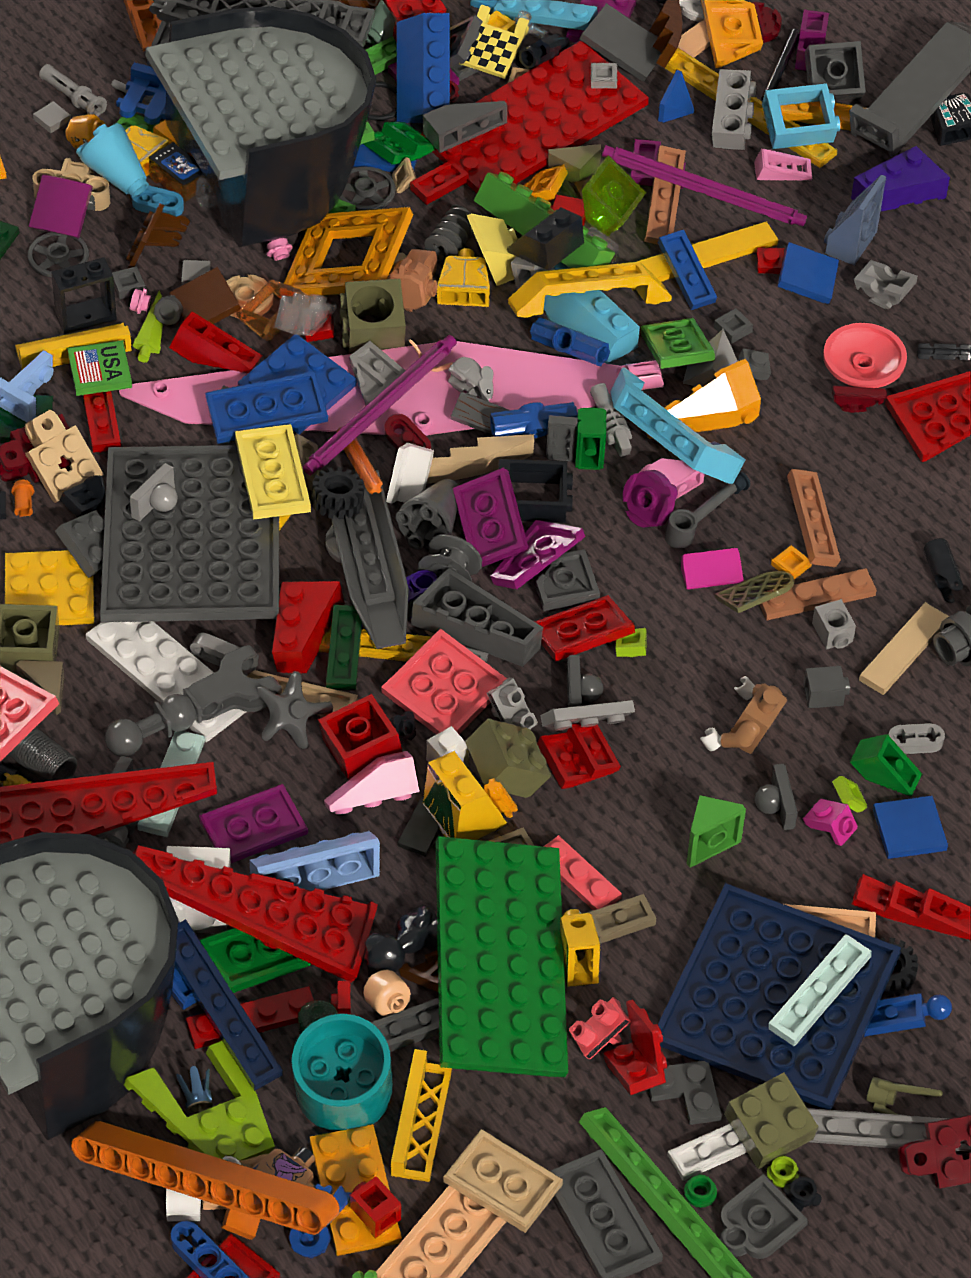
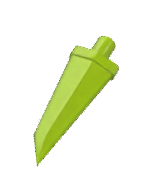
(150, 334)

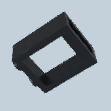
(100, 309)
(542, 472)

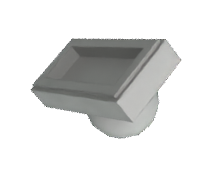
(155, 493)

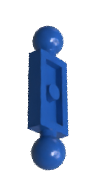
(907, 1013)

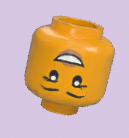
(81, 129)

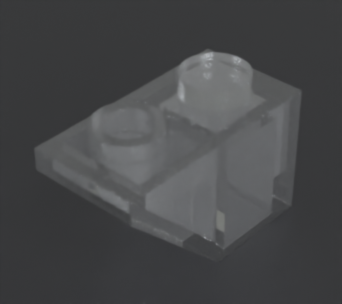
(303, 313)

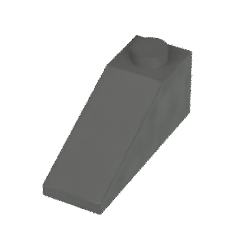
(461, 122)

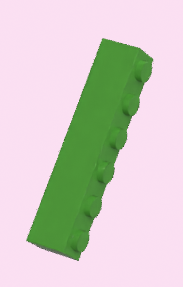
(524, 211)

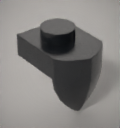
(85, 496)

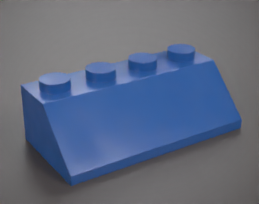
(422, 65)

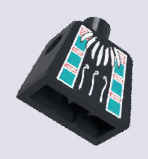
(953, 119)

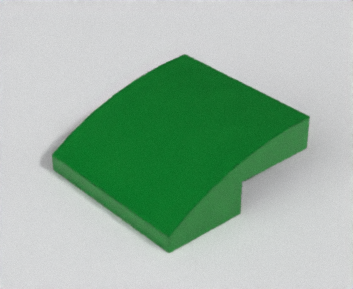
(402, 136)

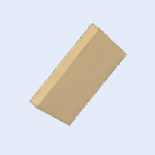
(503, 1180)

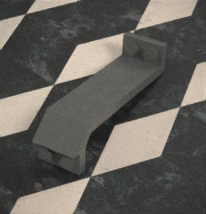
(916, 90)

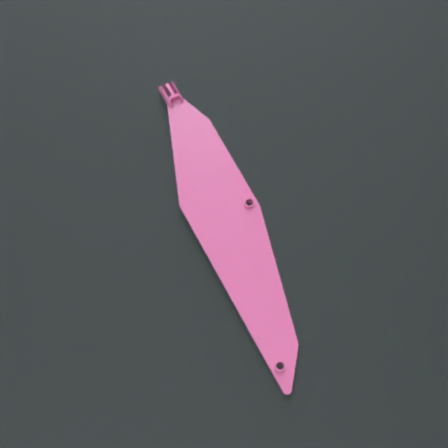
(517, 381)

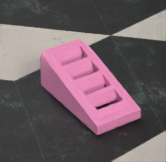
(767, 170)

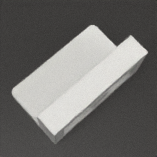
(409, 472)

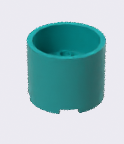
(346, 1049)

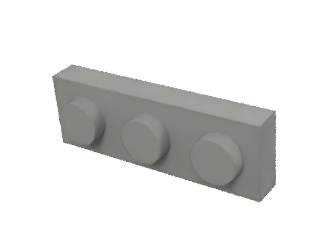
(587, 715)

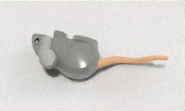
(467, 376)

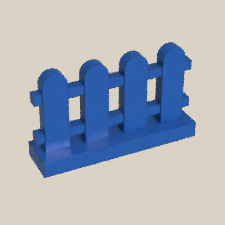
(143, 82)

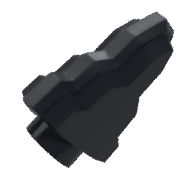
(541, 51)

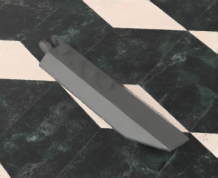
(374, 569)

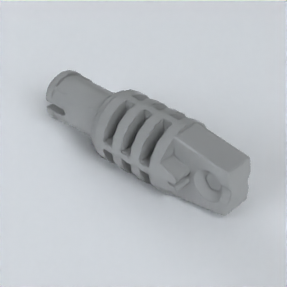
(616, 427)

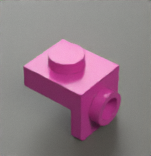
(832, 818)

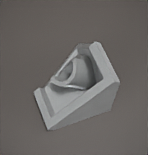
(704, 372)

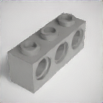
(733, 109)

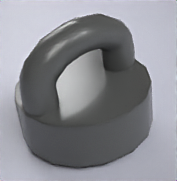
(168, 310)

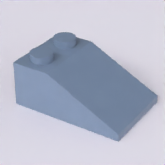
(856, 225)

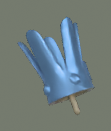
(200, 1097)

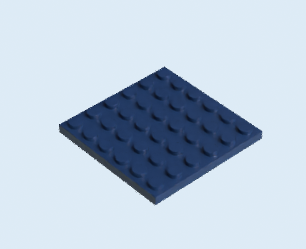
(746, 971)

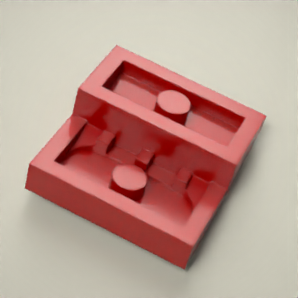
(578, 755)

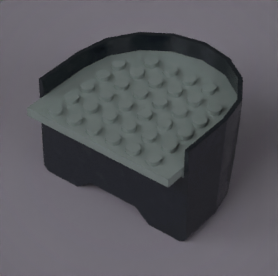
(268, 113)
(80, 973)

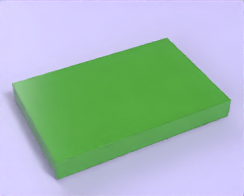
(677, 343)

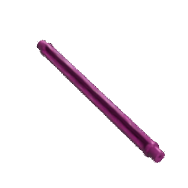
(704, 185)
(379, 405)

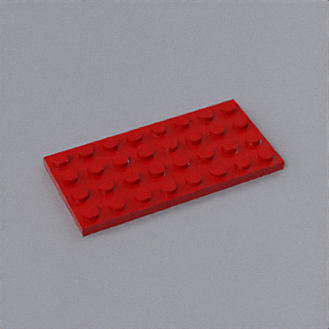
(546, 111)

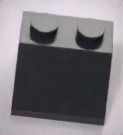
(550, 239)

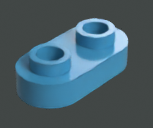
(172, 200)

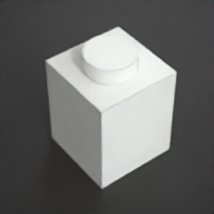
(445, 743)

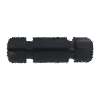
(944, 351)

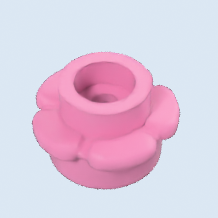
(279, 249)
(140, 301)

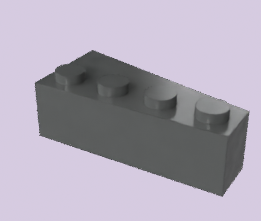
(476, 619)

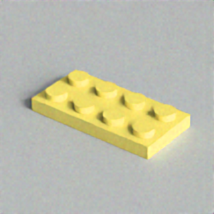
(272, 471)

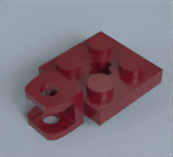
(14, 457)
(938, 1152)

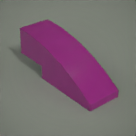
(812, 32)

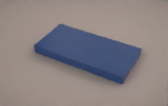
(266, 404)

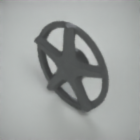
(367, 188)
(56, 253)

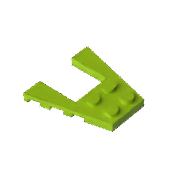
(228, 1129)

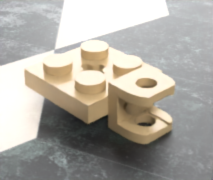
(55, 443)

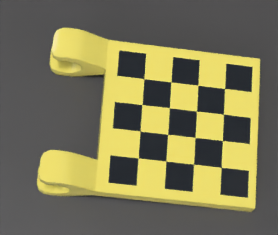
(495, 47)

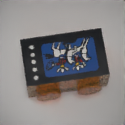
(175, 170)

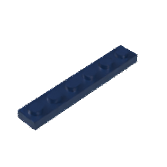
(224, 1010)

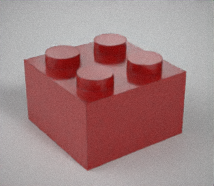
(359, 735)

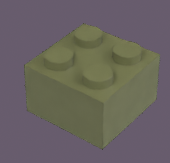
(28, 634)
(509, 756)
(771, 1120)

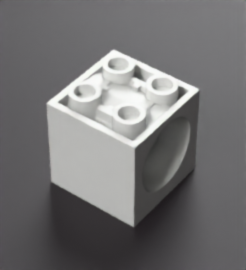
(212, 857)

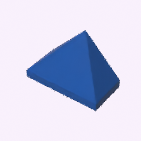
(676, 100)

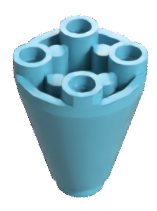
(114, 159)

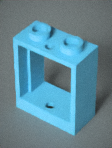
(800, 136)

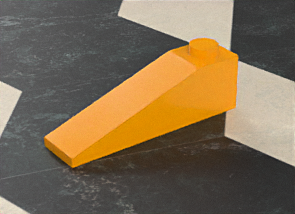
(722, 402)

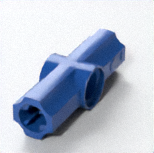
(581, 345)
(528, 419)

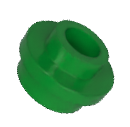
(704, 1183)

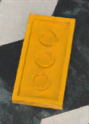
(345, 1161)

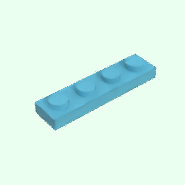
(550, 12)

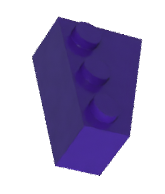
(909, 179)

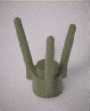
(884, 1092)

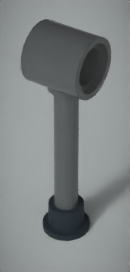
(683, 523)

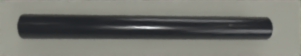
(782, 60)

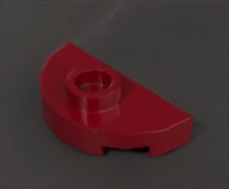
(769, 21)
(857, 398)

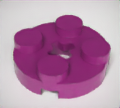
(662, 494)

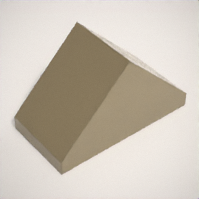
(578, 161)
(46, 675)

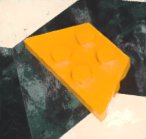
(731, 29)

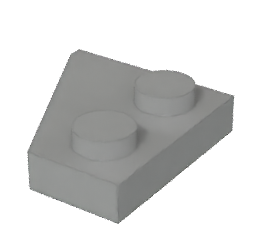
(373, 370)

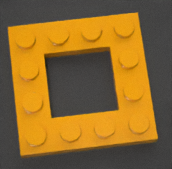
(384, 225)

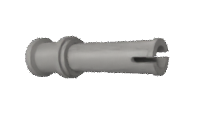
(88, 101)

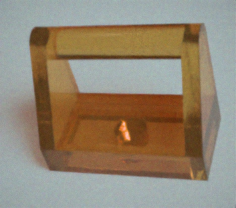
(261, 325)

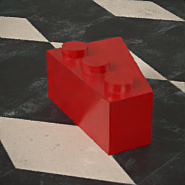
(303, 622)

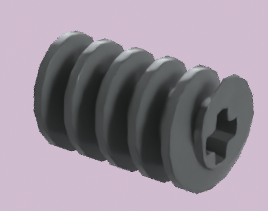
(450, 233)

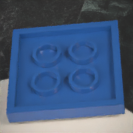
(299, 357)

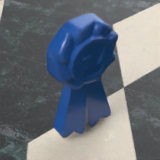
(314, 1245)

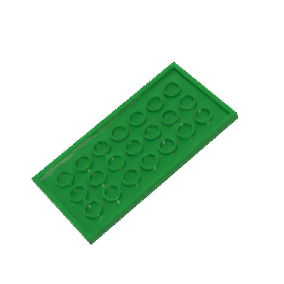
(500, 958)

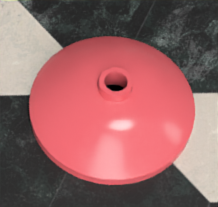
(867, 346)

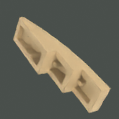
(481, 459)

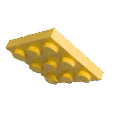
(50, 580)

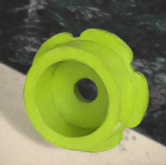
(784, 1164)

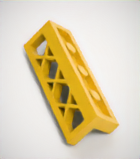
(58, 345)
(408, 1117)

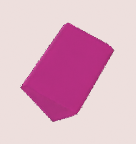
(711, 568)

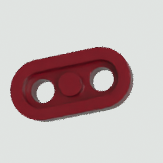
(411, 433)

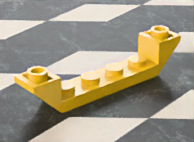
(531, 295)

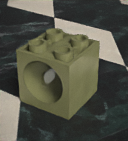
(375, 298)

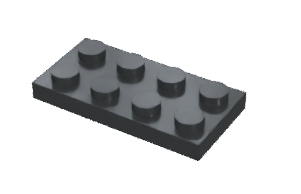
(604, 1218)

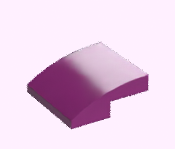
(60, 206)

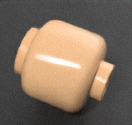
(386, 992)

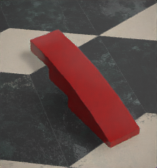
(909, 906)

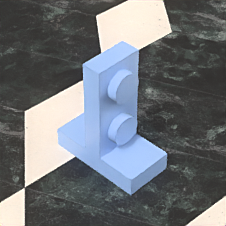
(18, 393)

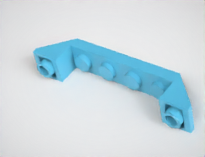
(672, 433)

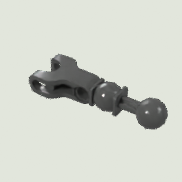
(203, 700)

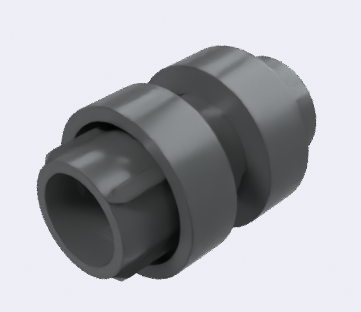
(954, 639)

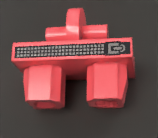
(601, 1028)

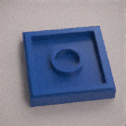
(808, 273)
(910, 827)

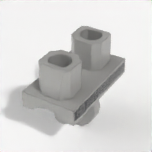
(510, 705)

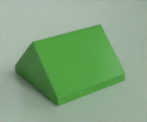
(714, 828)

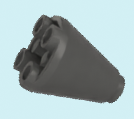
(428, 514)

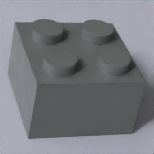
(839, 67)

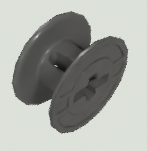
(451, 553)

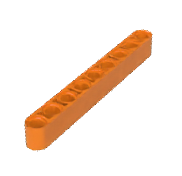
(206, 1177)

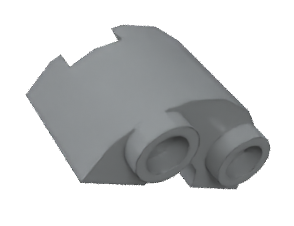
(883, 285)

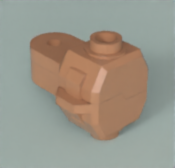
(416, 277)

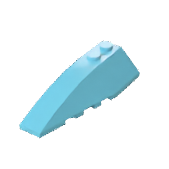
(594, 316)

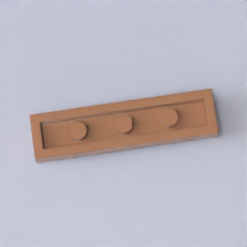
(664, 198)
(813, 518)
(809, 594)

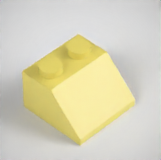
(493, 241)

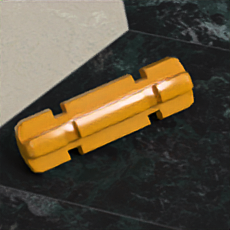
(500, 798)

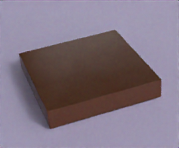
(207, 297)

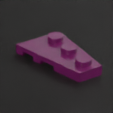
(545, 544)

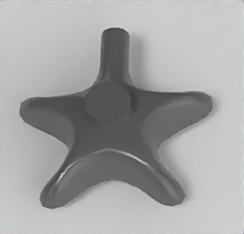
(291, 710)

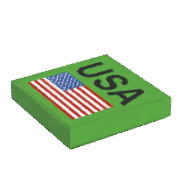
(99, 368)

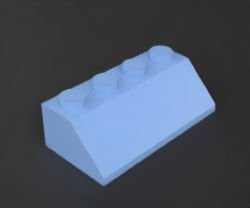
(324, 863)

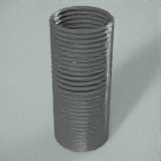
(48, 758)

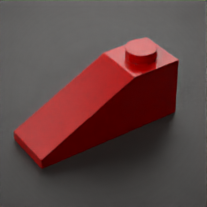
(209, 345)

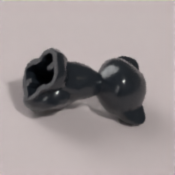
(414, 932)

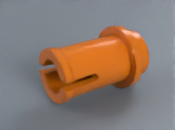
(22, 495)

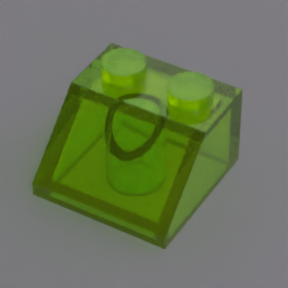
(610, 197)

